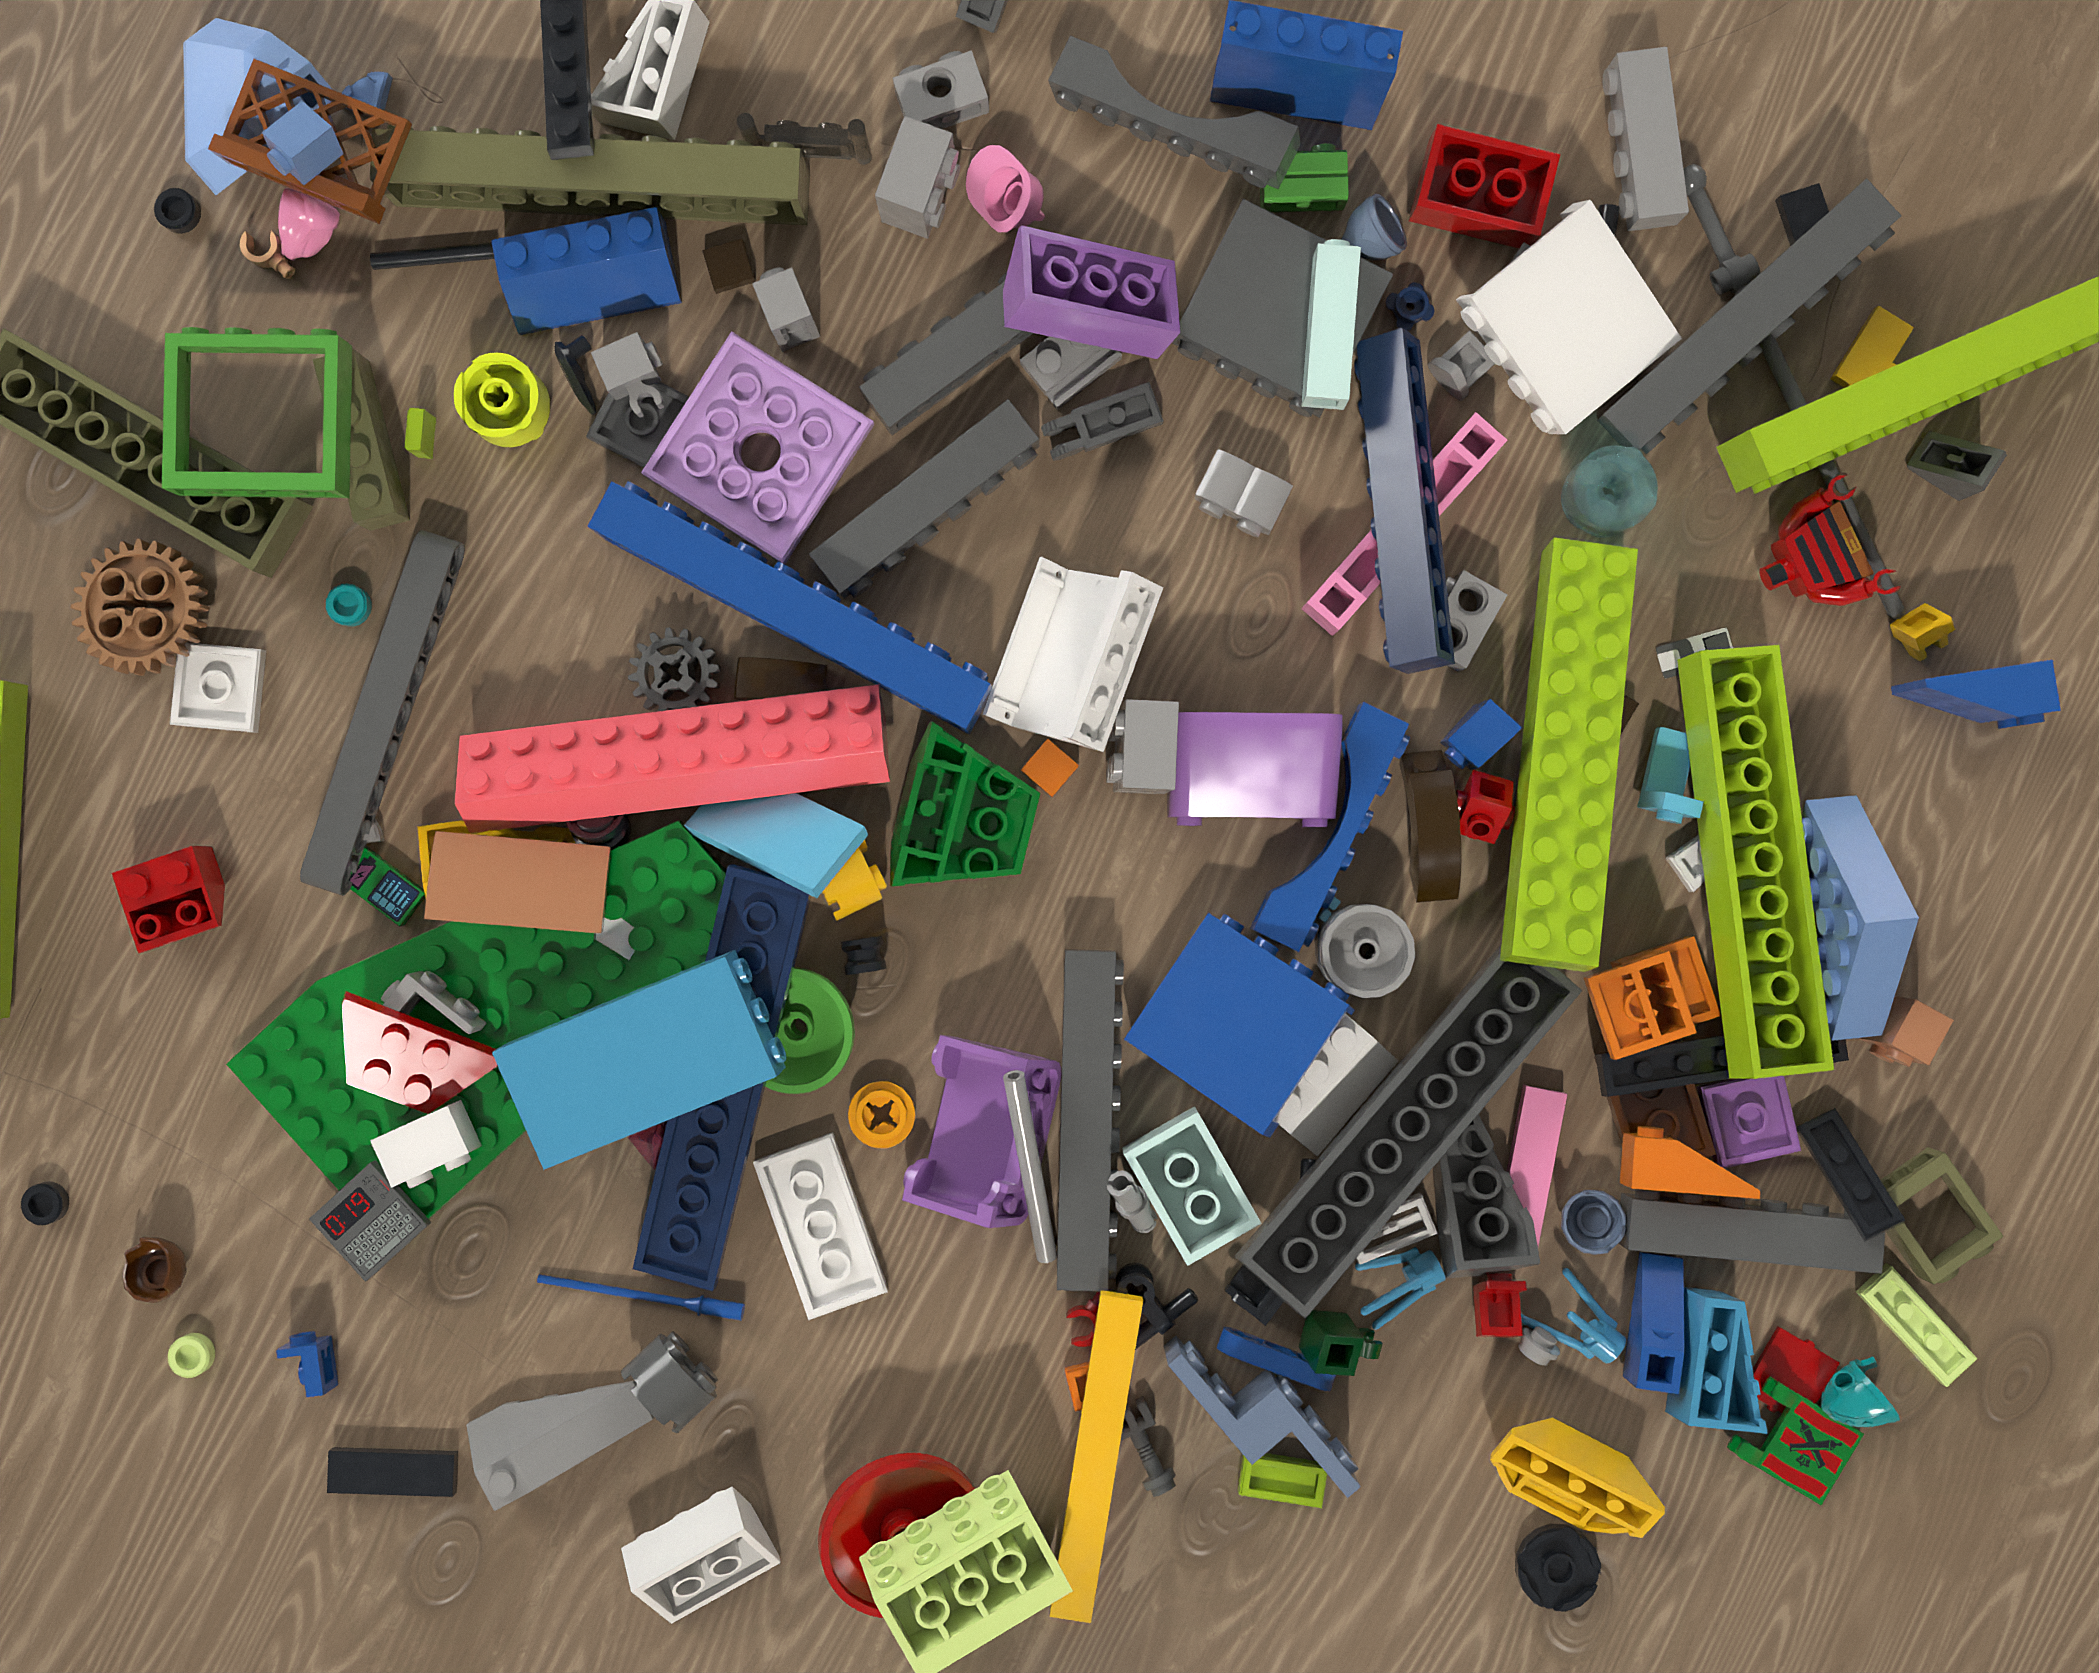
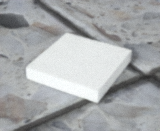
(218, 688)

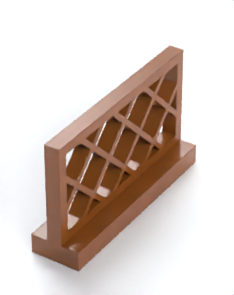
(328, 184)

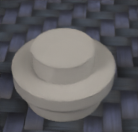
(1538, 1345)

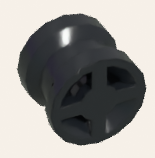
(863, 955)

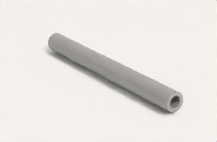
(1030, 1166)

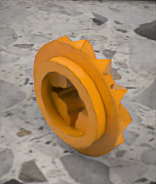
(884, 1134)

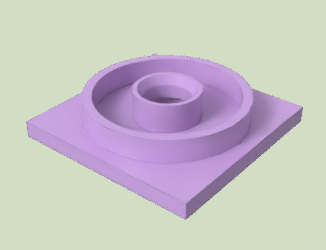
(745, 396)

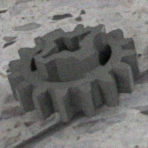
(685, 659)

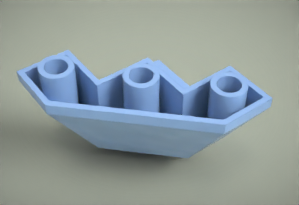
(213, 77)

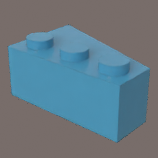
(1717, 1365)

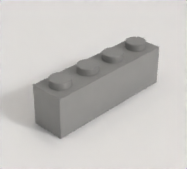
(1646, 139)

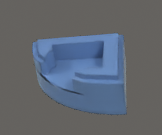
(371, 89)

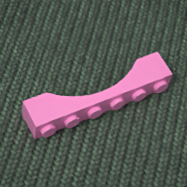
(1356, 575)

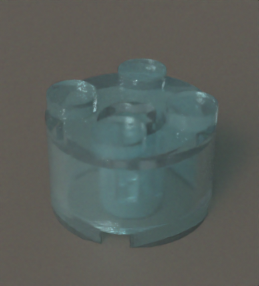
(1615, 468)

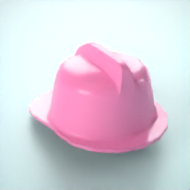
(1003, 189)

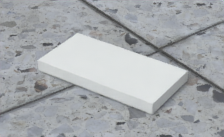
(820, 1226)

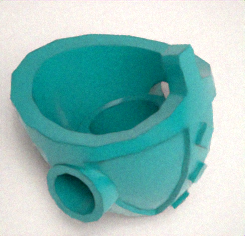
(1855, 1399)

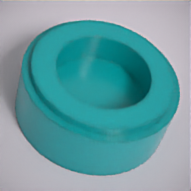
(348, 605)

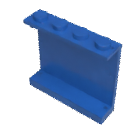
(1305, 65)
(1238, 1021)

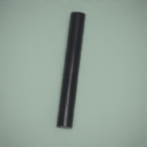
(431, 256)

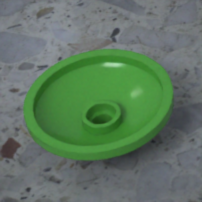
(827, 1043)

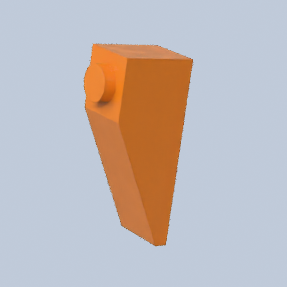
(1668, 1165)

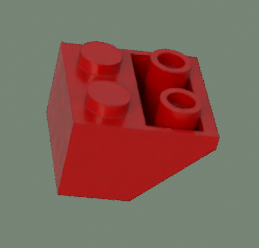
(171, 896)

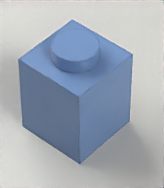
(301, 143)

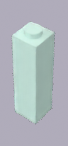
(1331, 325)

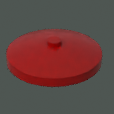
(877, 1506)

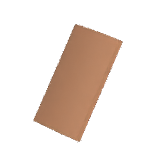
(517, 882)

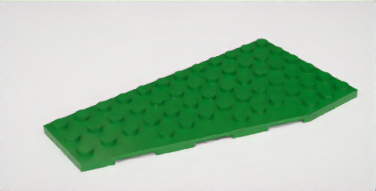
(516, 979)

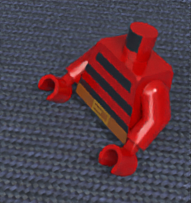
(1821, 553)

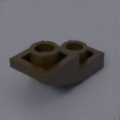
(777, 677)

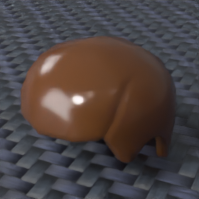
(153, 1269)

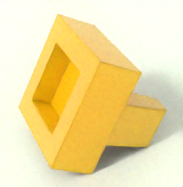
(1921, 629)

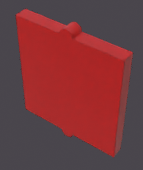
(1795, 1365)

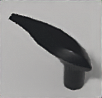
(574, 374)

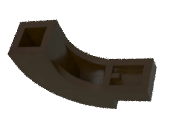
(1434, 826)

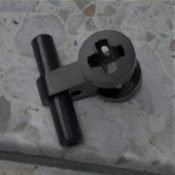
(1159, 1317)

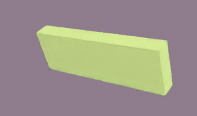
(1916, 1325)

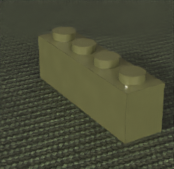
(375, 486)

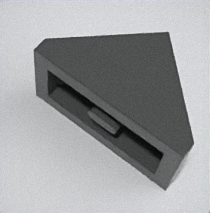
(1955, 464)

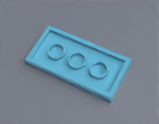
(781, 837)

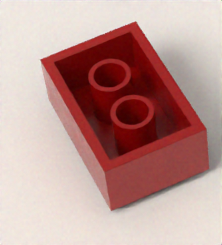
(1484, 187)

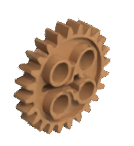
(142, 570)

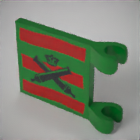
(1803, 1447)

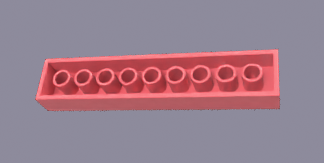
(672, 759)

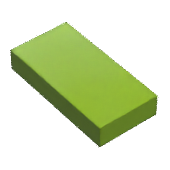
(1283, 1480)

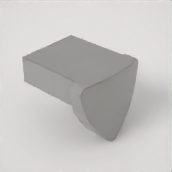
(1461, 366)

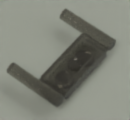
(824, 141)

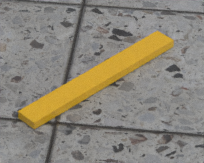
(1097, 1452)

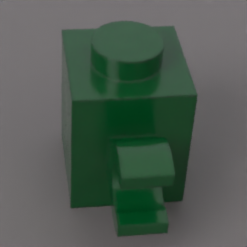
(1335, 1343)

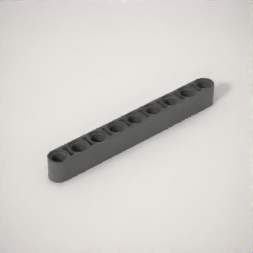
(382, 712)

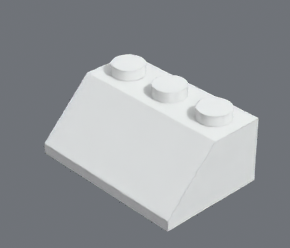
(1335, 1085)
(699, 1555)

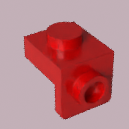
(1498, 1306)

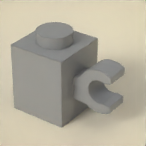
(630, 369)

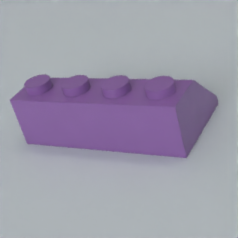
(1091, 293)

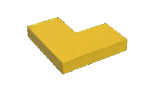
(1872, 348)

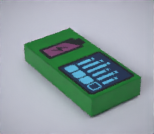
(386, 888)

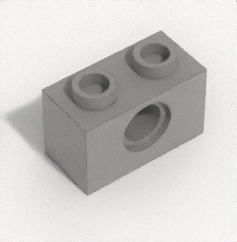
(958, 73)

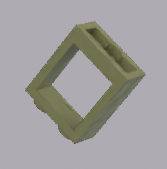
(1912, 1178)

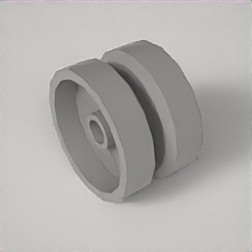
(1384, 965)

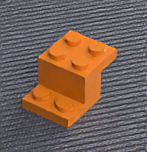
(1652, 997)

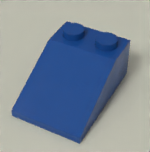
(2003, 694)

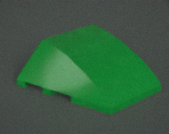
(959, 815)

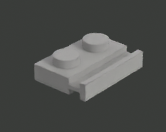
(1066, 367)

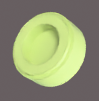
(191, 1355)

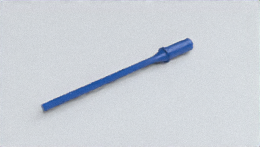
(700, 1304)

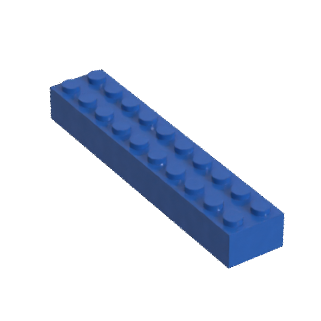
(786, 605)

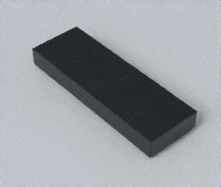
(1850, 1175)
(392, 1472)

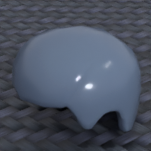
(1593, 1221)

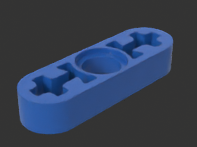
(1272, 1358)

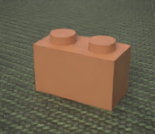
(1910, 1033)

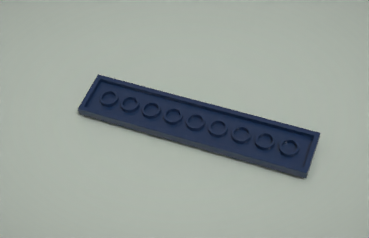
(709, 1146)

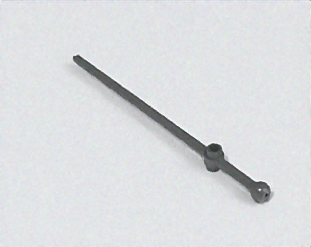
(1735, 275)

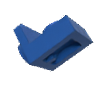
(317, 1362)

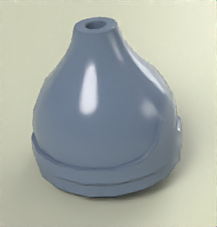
(1375, 229)

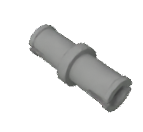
(1132, 1201)

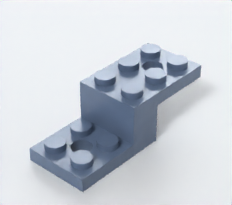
(1262, 1414)

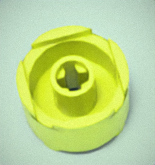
(486, 383)

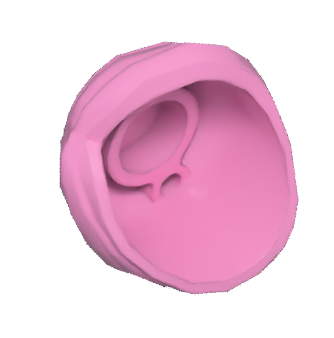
(304, 224)

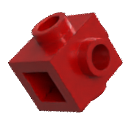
(1485, 806)

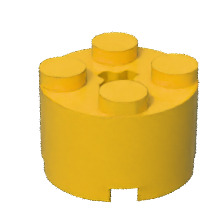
(855, 885)

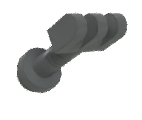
(1159, 1479)

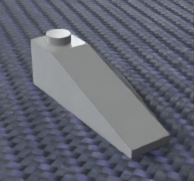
(541, 1438)

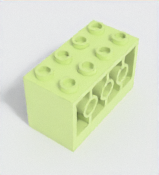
(963, 1575)

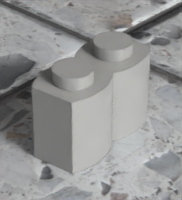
(1242, 493)

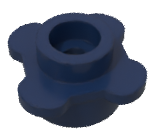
(1418, 298)

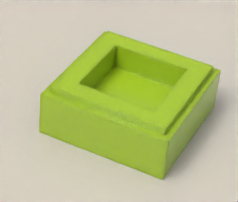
(420, 433)

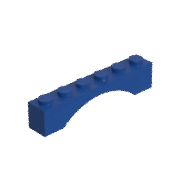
(1367, 751)

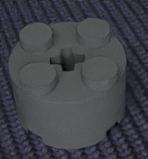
(670, 1382)

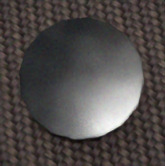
(1557, 1567)

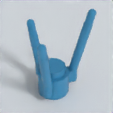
(1420, 1274)
(1598, 1337)

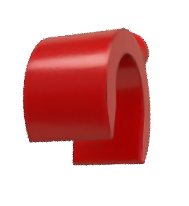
(1090, 1311)

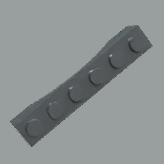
(1247, 144)

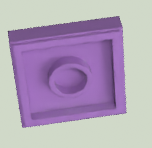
(1749, 1119)

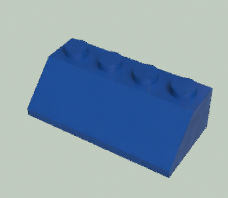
(587, 271)

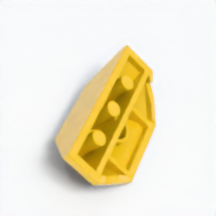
(1576, 1479)

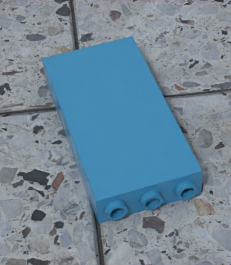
(641, 1059)

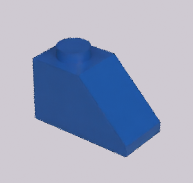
(1479, 735)

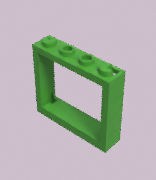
(335, 475)

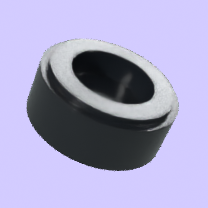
(177, 210)
(44, 1203)

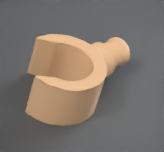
(273, 258)

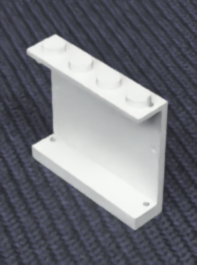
(1569, 320)
(1072, 653)

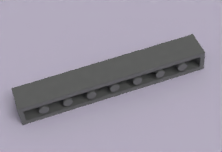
(1750, 316)
(1087, 1119)

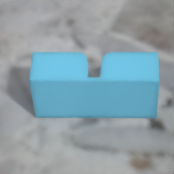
(1325, 914)

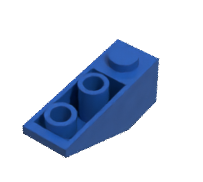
(1656, 1325)

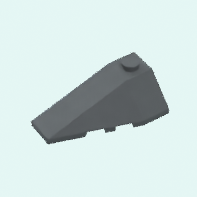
(1478, 1210)

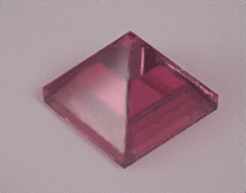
(649, 1142)

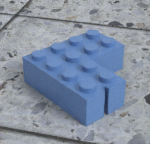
(1860, 916)

